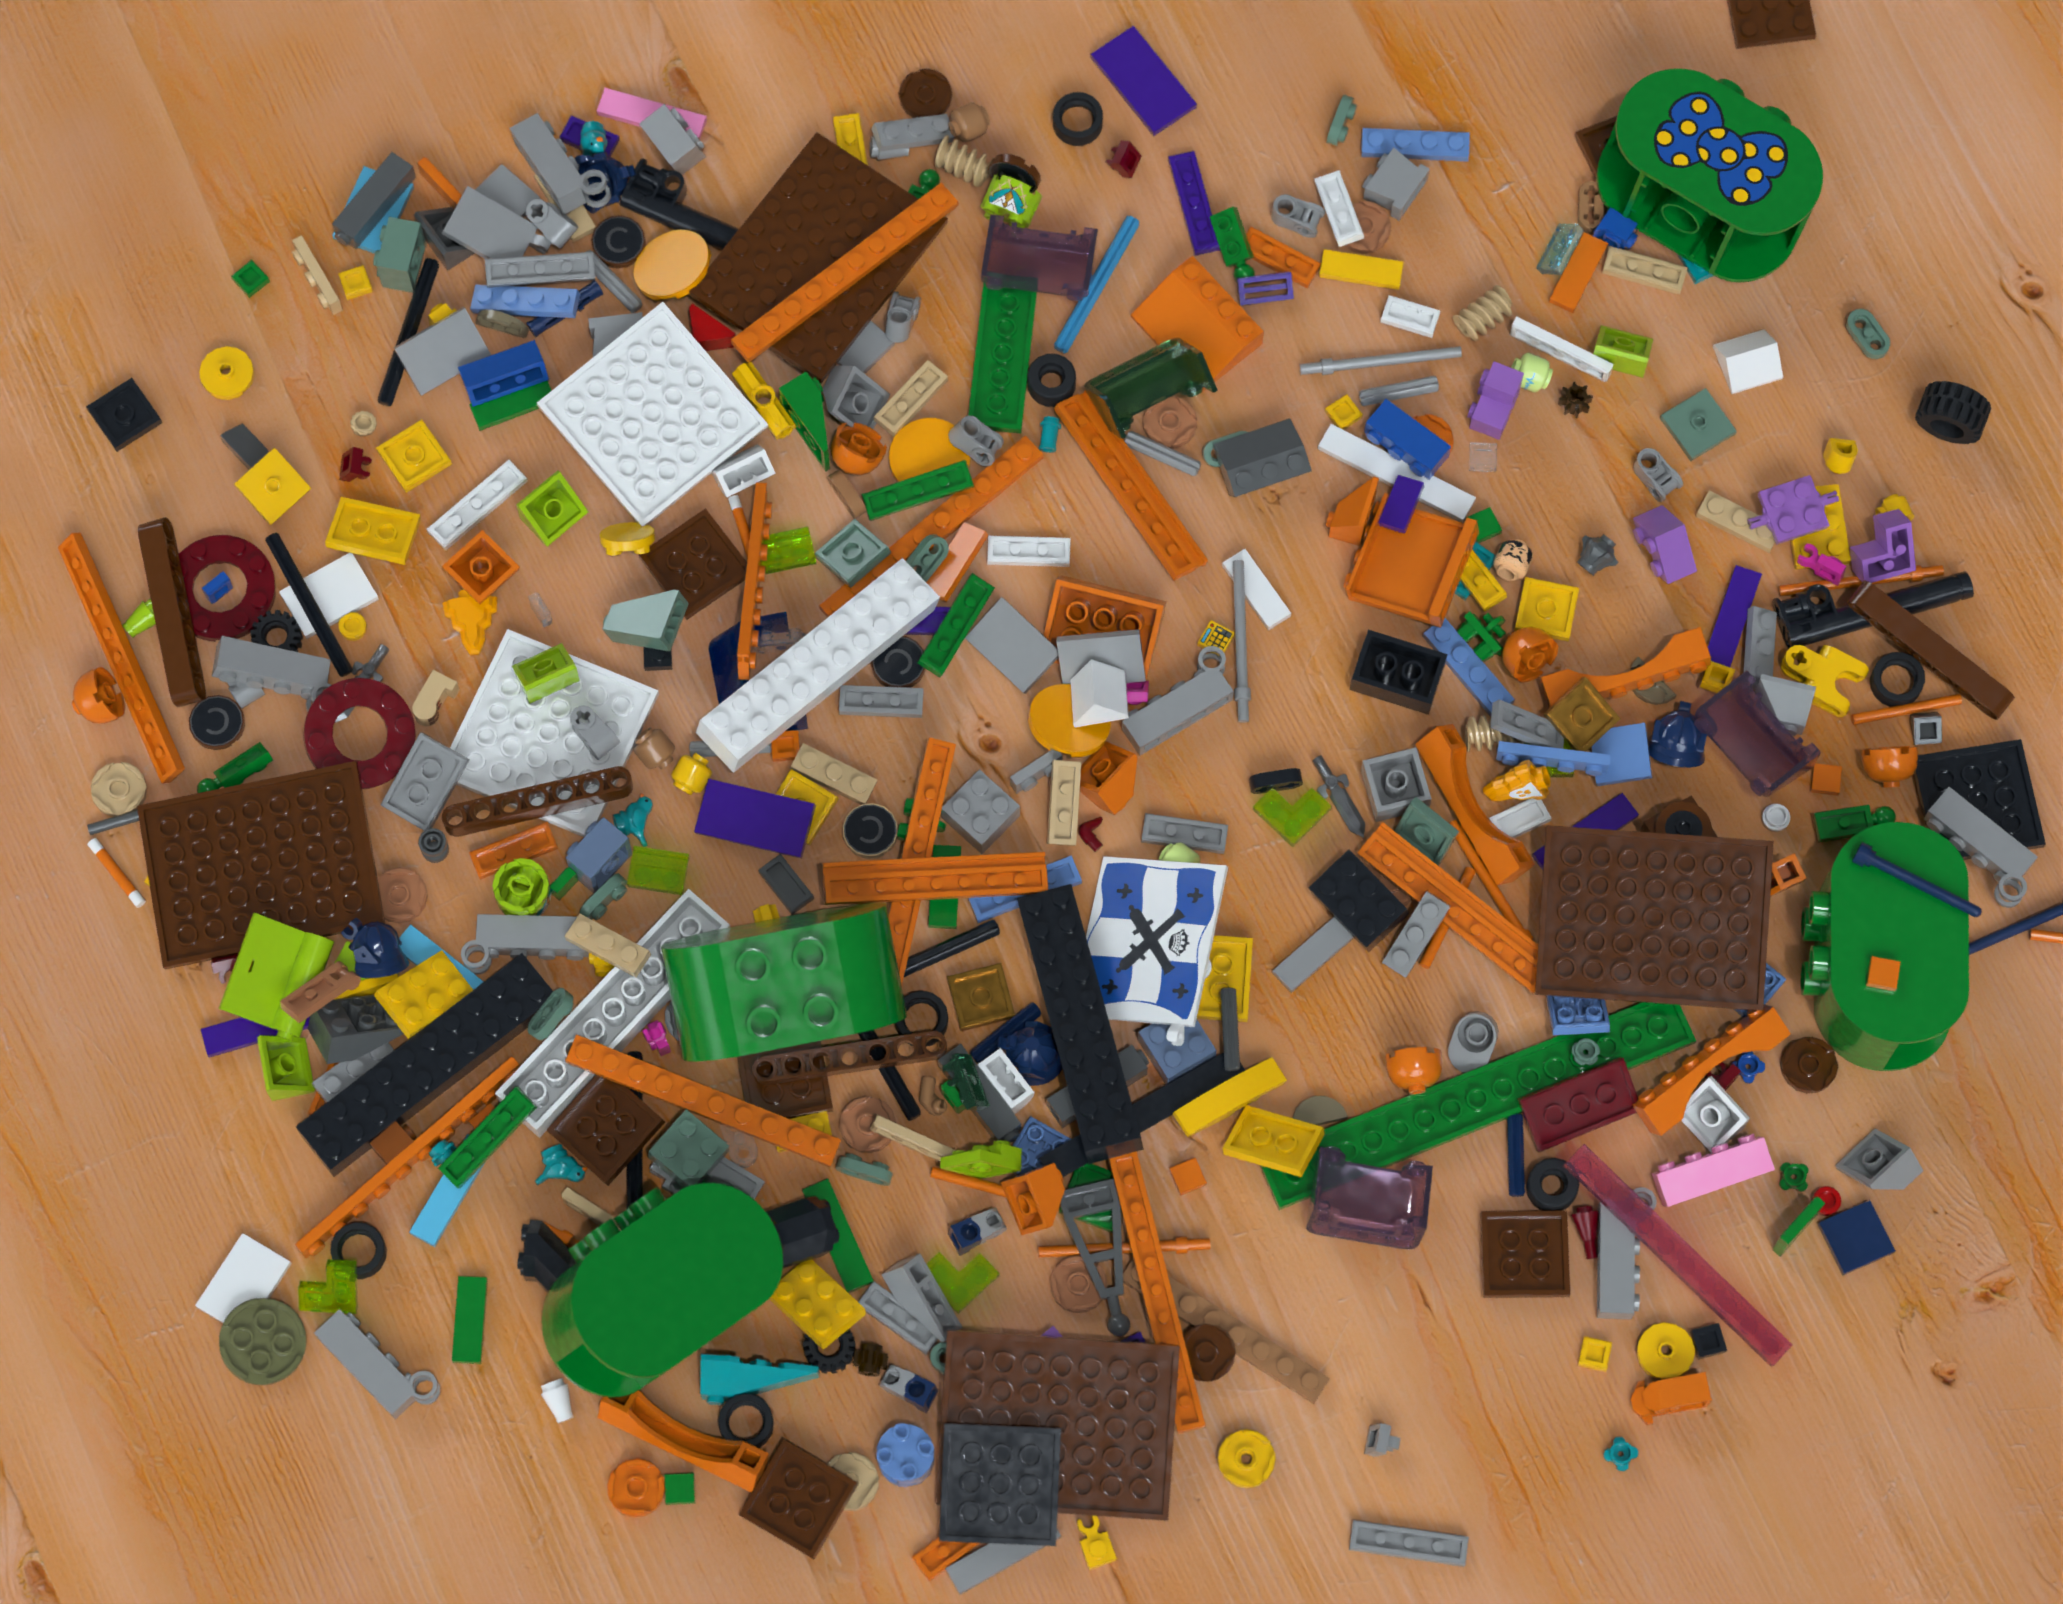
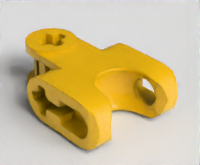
(1822, 671)

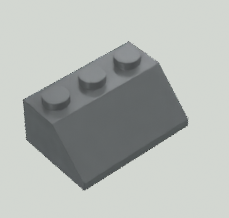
(1261, 458)

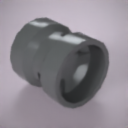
(436, 850)

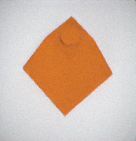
(1353, 513)
(481, 567)
(1109, 777)
(1035, 1197)

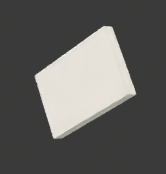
(337, 591)
(246, 1274)

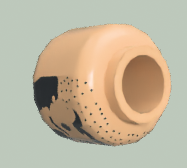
(1513, 560)

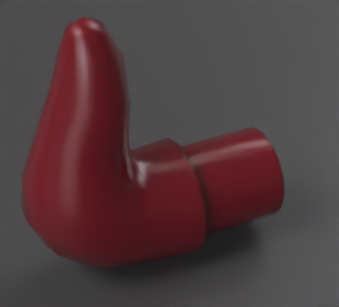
(1088, 836)

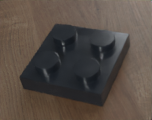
(124, 414)

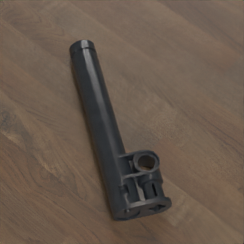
(649, 197)
(1809, 623)

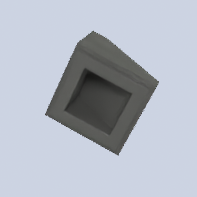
(1926, 728)

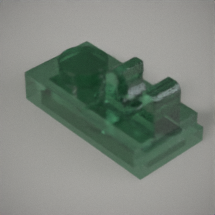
(968, 1082)

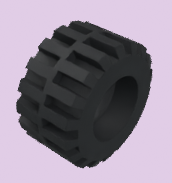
(1953, 412)

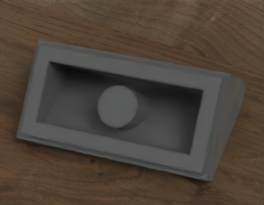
(244, 445)

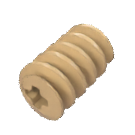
(962, 162)
(1483, 313)
(1482, 733)

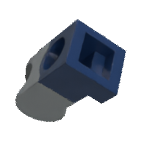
(976, 1230)
(909, 1387)

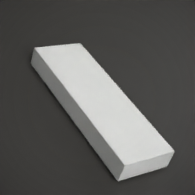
(1339, 208)
(1028, 551)
(1259, 591)

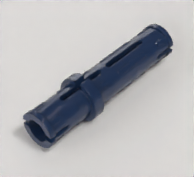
(587, 294)

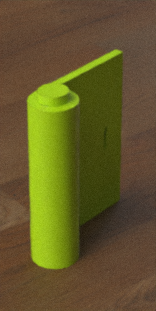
(281, 964)

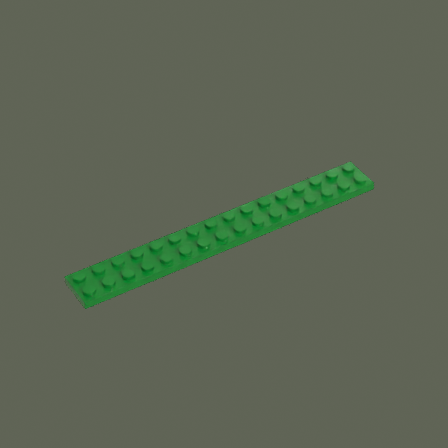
(1485, 1095)

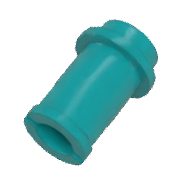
(1050, 427)

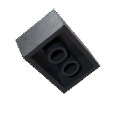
(1398, 672)
(1358, 900)

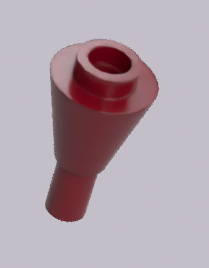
(1586, 1224)

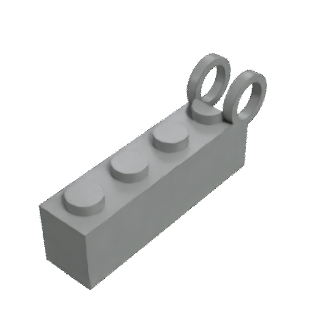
(554, 168)
(271, 668)
(1181, 706)
(1984, 842)
(520, 934)
(1617, 1263)
(371, 1368)

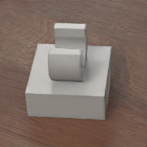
(1380, 1441)

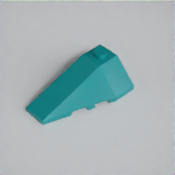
(728, 1376)

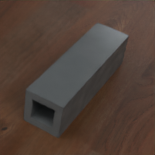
(373, 201)
(1134, 1067)
(997, 1118)

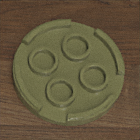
(262, 1341)

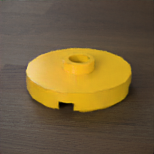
(226, 385)
(1660, 1365)
(1251, 1444)

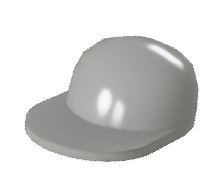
(1473, 1041)

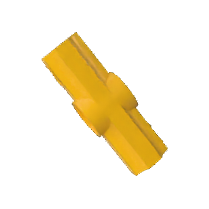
(755, 388)

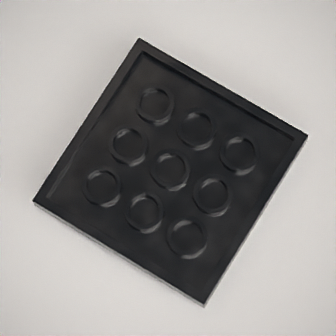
(1991, 780)
(1000, 1484)

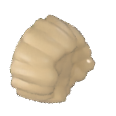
(363, 423)

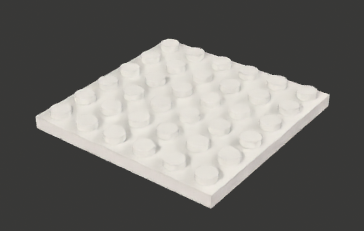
(652, 414)
(534, 743)

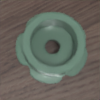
(1592, 1048)

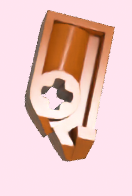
(1670, 1396)

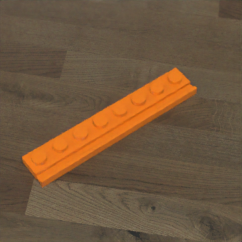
(1131, 487)
(754, 575)
(934, 878)
(1468, 914)

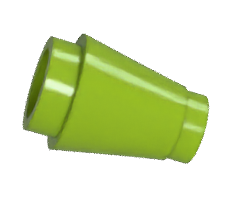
(140, 619)

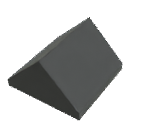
(446, 250)

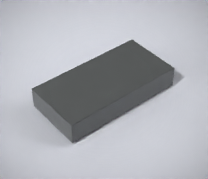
(786, 884)

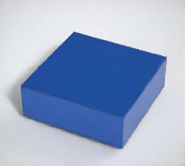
(217, 587)

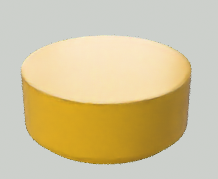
(352, 626)

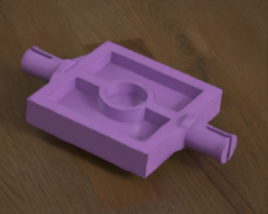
(1793, 509)

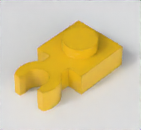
(1097, 1547)

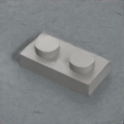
(1028, 776)

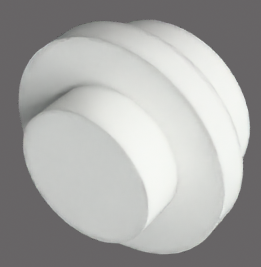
(1776, 817)

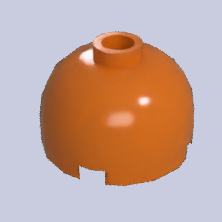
(857, 449)
(1528, 652)
(96, 697)
(1890, 764)
(1414, 1068)

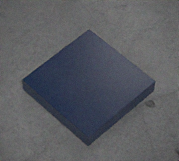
(1856, 1237)

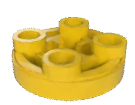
(627, 537)

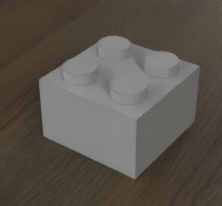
(677, 145)
(1394, 782)
(980, 811)

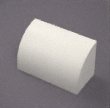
(743, 470)
(1007, 1080)

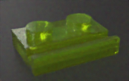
(789, 550)
(658, 870)

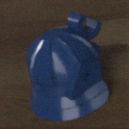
(615, 174)
(1677, 739)
(375, 949)
(1033, 1052)

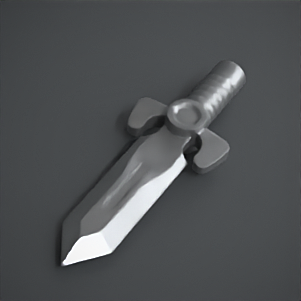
(369, 671)
(1340, 797)

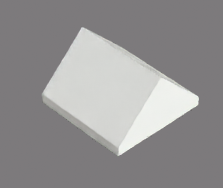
(1749, 361)
(1098, 694)
(1713, 1115)

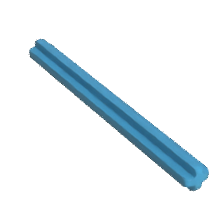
(1097, 284)

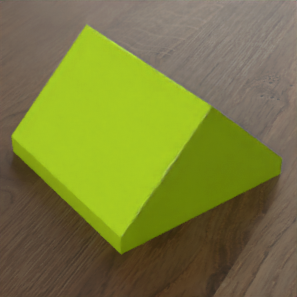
(1624, 350)
(551, 508)
(546, 673)
(285, 1067)

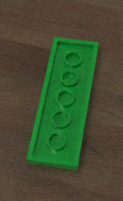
(1002, 358)

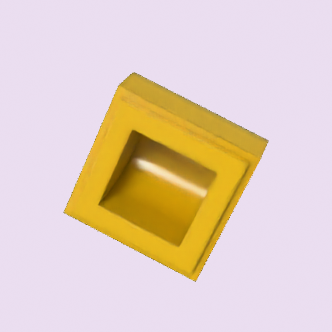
(1716, 677)

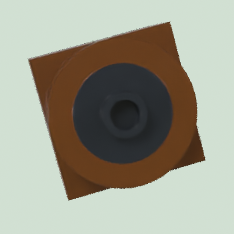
(1682, 819)

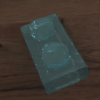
(1560, 249)

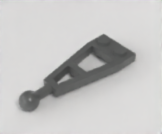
(1088, 1201)

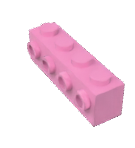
(1712, 1171)

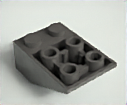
(351, 1028)

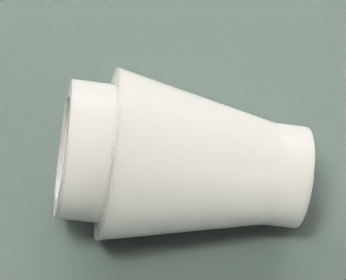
(558, 1399)

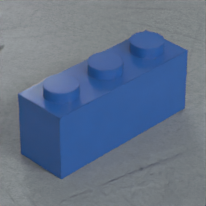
(503, 373)
(1407, 439)

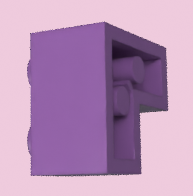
(1498, 393)
(1666, 542)
(1889, 553)

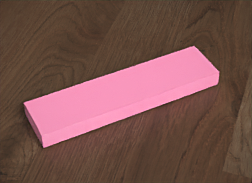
(634, 110)

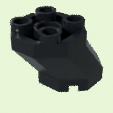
(804, 1229)
(543, 1256)

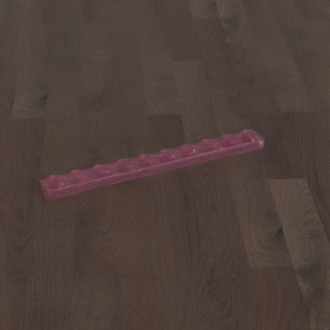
(1677, 1255)

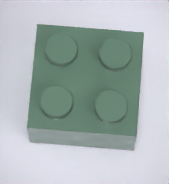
(400, 254)
(688, 1150)

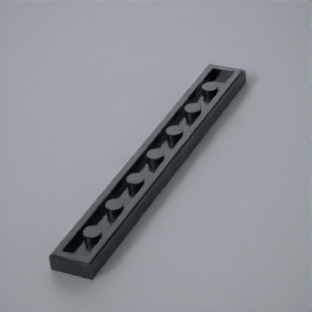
(1150, 1109)

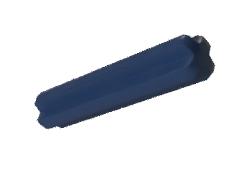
(1017, 1022)
(1516, 1155)

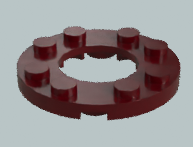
(259, 592)
(361, 693)

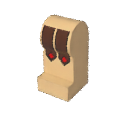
(432, 697)

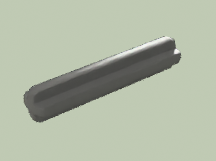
(1230, 1029)

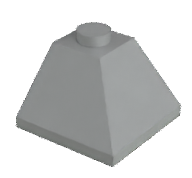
(853, 396)
(1786, 701)
(1881, 1162)

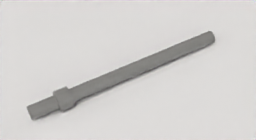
(1328, 366)
(1242, 693)

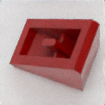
(709, 331)

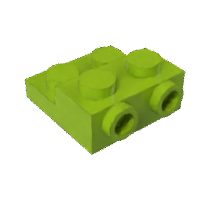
(984, 1160)

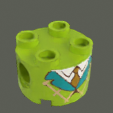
(1010, 199)
(522, 888)

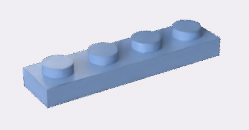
(1416, 144)
(526, 301)
(1467, 666)
(1562, 759)
(1058, 873)

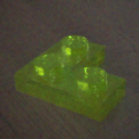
(1292, 821)
(962, 1286)
(335, 1293)

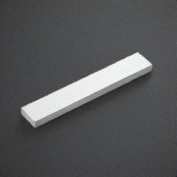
(1382, 465)

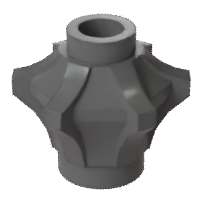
(1597, 554)

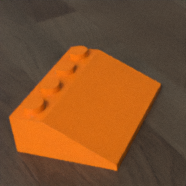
(1202, 314)
(1093, 608)

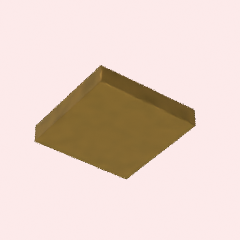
(1582, 716)
(981, 997)

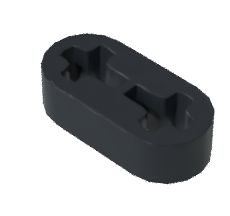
(1278, 780)

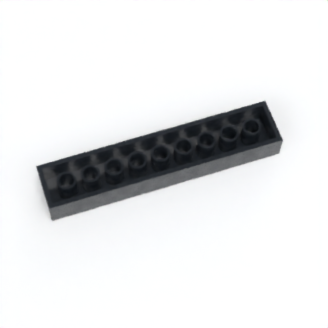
(1080, 1024)
(426, 1065)

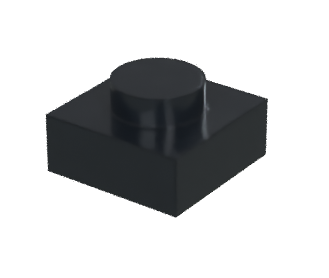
(657, 659)
(1708, 1341)

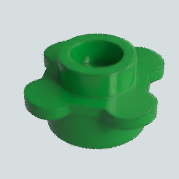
(1794, 1169)

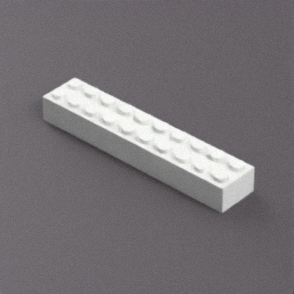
(817, 665)
(608, 1016)

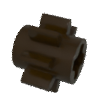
(1577, 406)
(870, 1359)

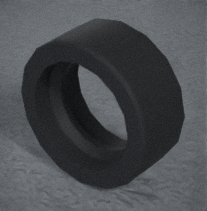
(1077, 138)
(1903, 660)
(935, 1002)
(360, 1229)
(746, 1400)

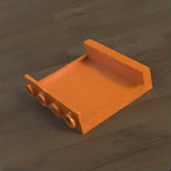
(1414, 570)

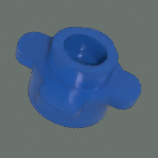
(1756, 1066)

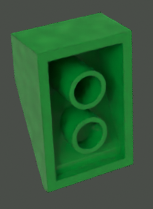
(804, 405)

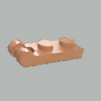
(319, 991)

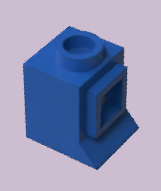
(1617, 230)

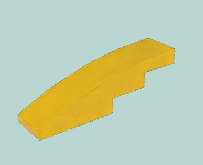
(1229, 1097)

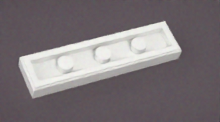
(1561, 349)
(477, 505)

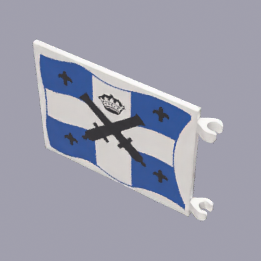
(1154, 938)

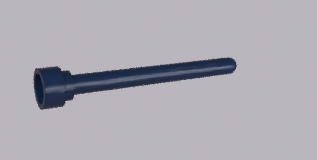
(1868, 857)
(2015, 928)

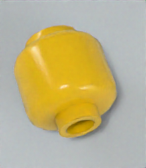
(691, 773)

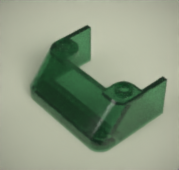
(1147, 381)

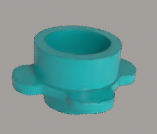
(441, 1152)
(1621, 1445)

